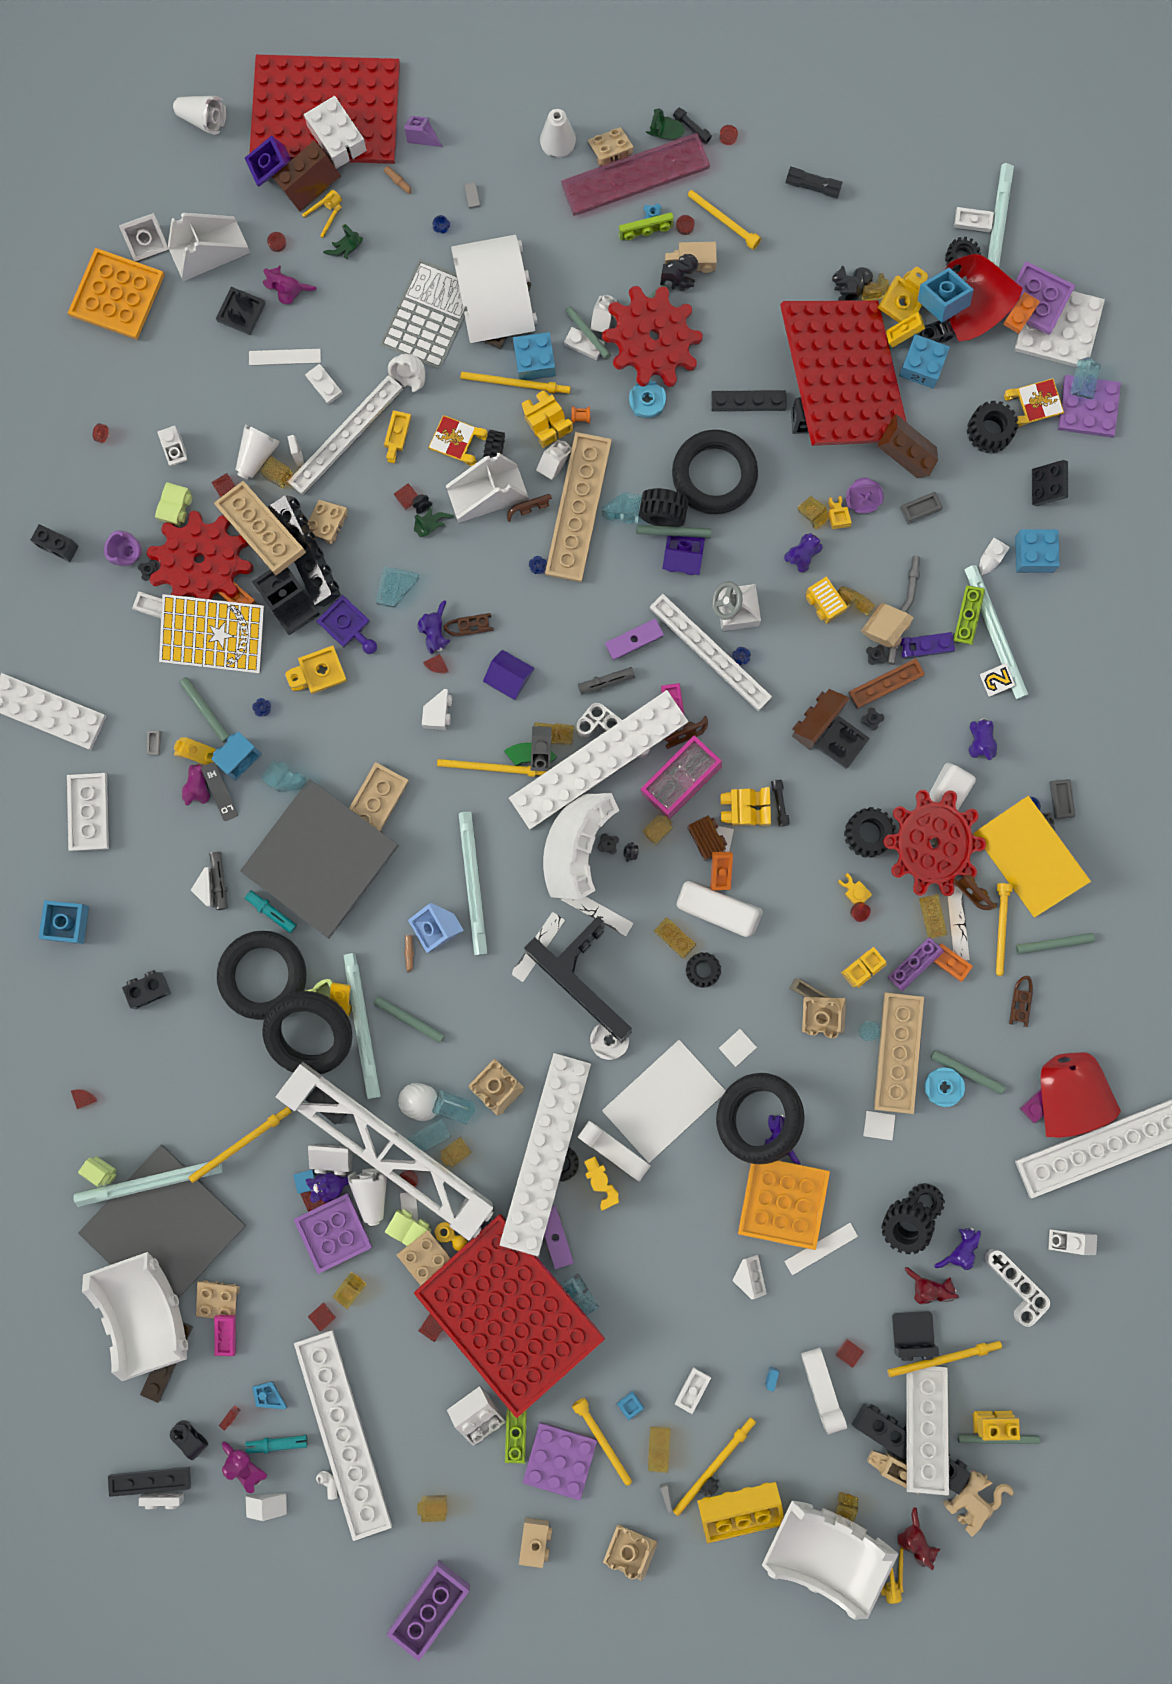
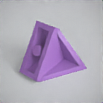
(420, 131)

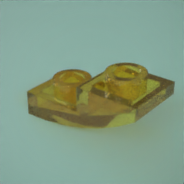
(850, 596)
(559, 733)
(933, 916)
(675, 938)
(659, 1449)

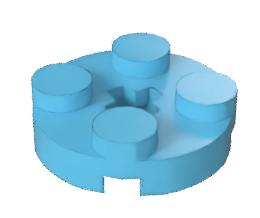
(650, 409)
(952, 1095)

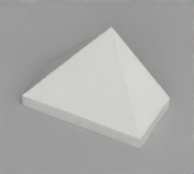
(203, 887)
(750, 1277)

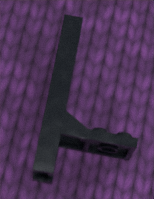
(562, 972)

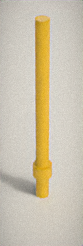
(550, 387)
(489, 767)
(272, 1121)
(980, 1350)
(739, 1436)

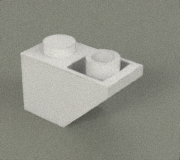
(601, 317)
(173, 445)
(554, 459)
(436, 711)
(1073, 1242)

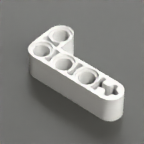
(595, 722)
(614, 1151)
(1015, 1283)
(823, 1391)

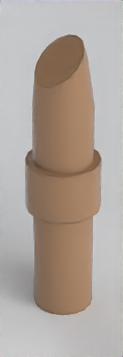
(397, 179)
(409, 952)

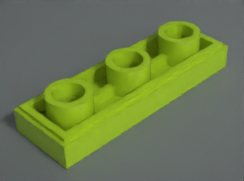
(646, 226)
(966, 626)
(515, 1444)

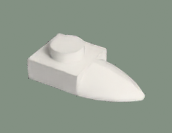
(992, 556)

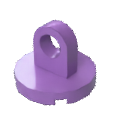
(864, 495)

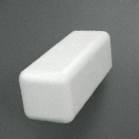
(953, 779)
(719, 909)

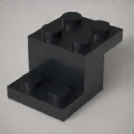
(286, 599)

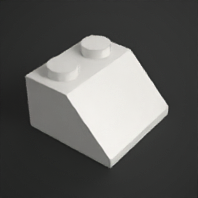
(330, 1158)

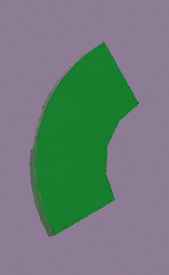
(521, 753)

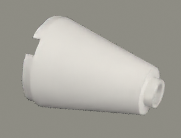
(202, 111)
(557, 135)
(254, 451)
(369, 1194)

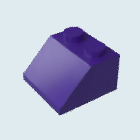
(267, 160)
(683, 554)

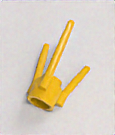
(331, 200)
(893, 1589)

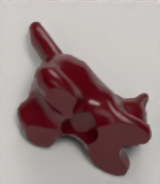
(928, 1291)
(914, 1541)

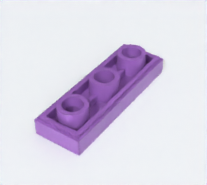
(644, 634)
(907, 972)
(558, 1248)

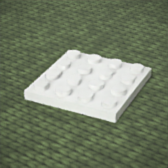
(1071, 336)

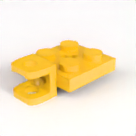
(905, 288)
(308, 674)

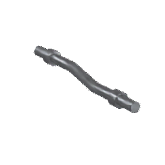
(913, 576)

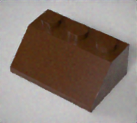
(306, 176)
(909, 448)
(819, 717)

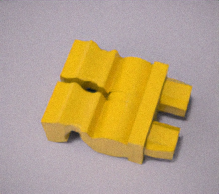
(543, 413)
(741, 811)
(863, 967)
(599, 1182)
(996, 1425)

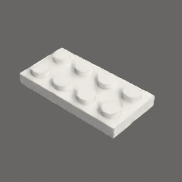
(87, 812)

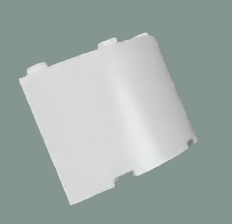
(494, 288)
(571, 842)
(138, 1315)
(830, 1558)

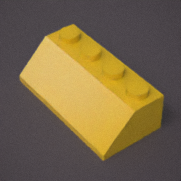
(741, 1512)

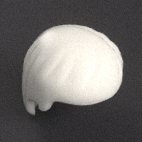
(408, 371)
(417, 1101)

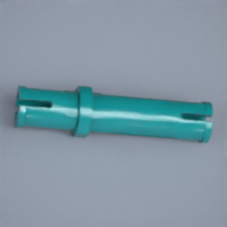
(267, 909)
(267, 1445)

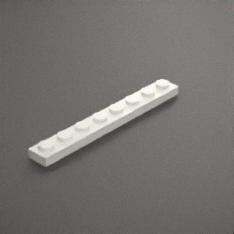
(345, 435)
(710, 652)

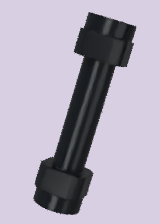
(681, 116)
(777, 787)

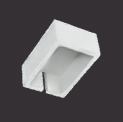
(335, 132)

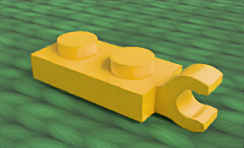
(396, 434)

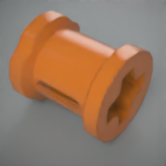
(580, 414)

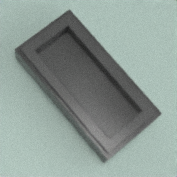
(921, 507)
(1062, 799)

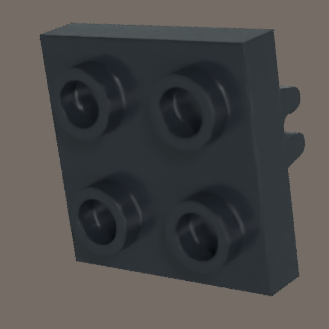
(240, 310)
(1050, 483)
(842, 742)

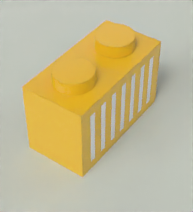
(825, 600)

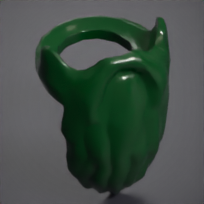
(665, 127)

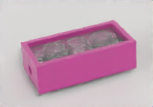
(681, 777)

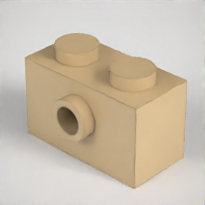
(533, 1545)

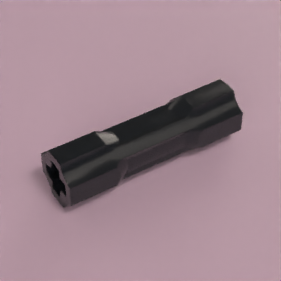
(800, 178)

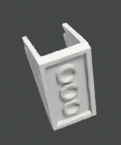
(204, 243)
(486, 488)

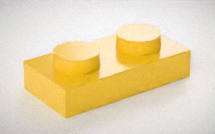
(905, 329)

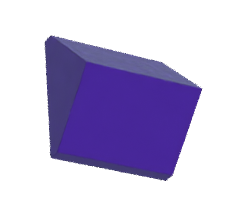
(508, 674)

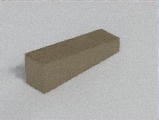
(805, 989)

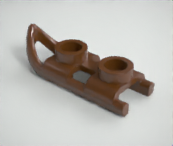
(525, 507)
(465, 624)
(689, 730)
(978, 894)
(1022, 997)

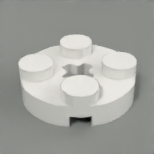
(599, 1045)

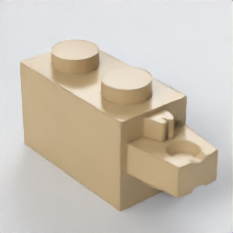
(703, 251)
(889, 1467)

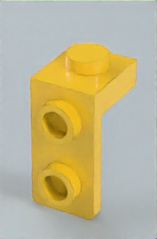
(194, 750)
(341, 994)

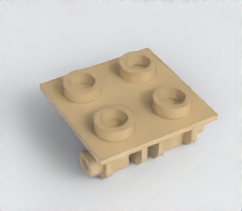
(610, 145)
(326, 520)
(423, 1257)
(216, 1299)

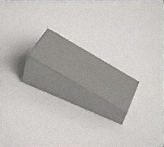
(472, 195)
(153, 742)
(664, 1489)

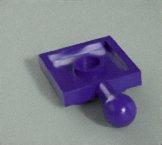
(345, 622)

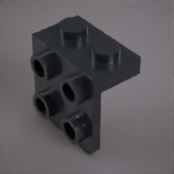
(914, 1335)

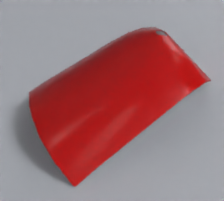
(991, 300)
(1076, 1098)

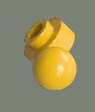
(457, 1241)

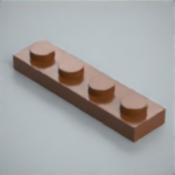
(886, 683)

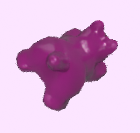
(287, 287)
(195, 787)
(240, 1466)

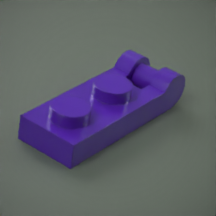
(927, 645)

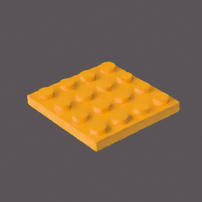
(116, 293)
(784, 1203)

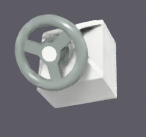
(736, 606)

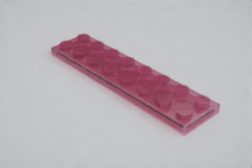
(635, 174)

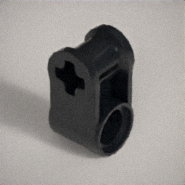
(938, 331)
(189, 1441)

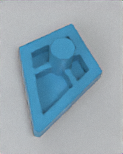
(267, 1396)

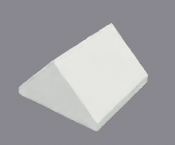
(144, 237)

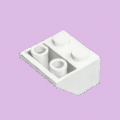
(476, 1416)

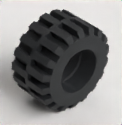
(1002, 416)
(663, 507)
(853, 835)
(901, 1238)

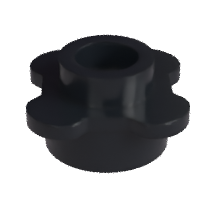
(421, 503)
(144, 567)
(872, 659)
(873, 724)
(613, 842)
(630, 852)
(710, 1486)

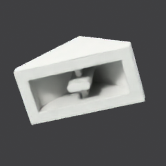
(266, 1506)

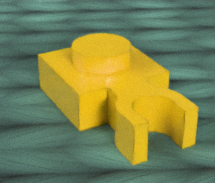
(838, 515)
(856, 892)

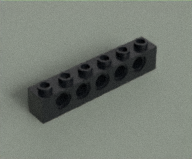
(329, 591)
(864, 1423)

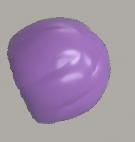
(117, 548)

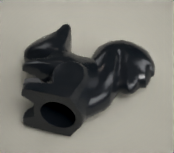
(676, 270)
(851, 286)

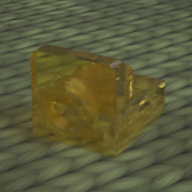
(876, 291)
(814, 512)
(455, 1152)
(349, 1290)
(847, 1506)

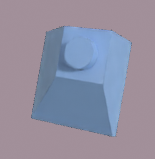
(434, 926)

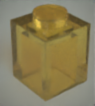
(276, 472)
(658, 829)
(433, 1508)

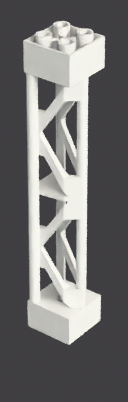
(474, 1208)

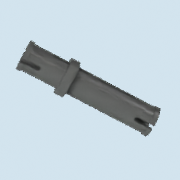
(607, 680)
(218, 880)

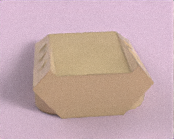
(887, 625)
(824, 1016)
(496, 1087)
(630, 1553)

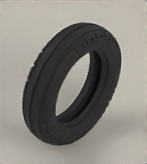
(720, 440)
(234, 953)
(317, 1004)
(791, 1130)

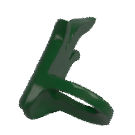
(346, 244)
(427, 524)

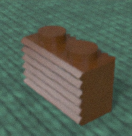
(706, 837)

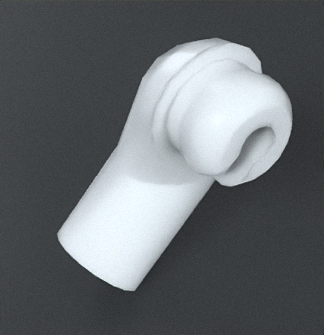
(328, 1480)

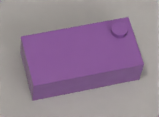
(428, 1610)

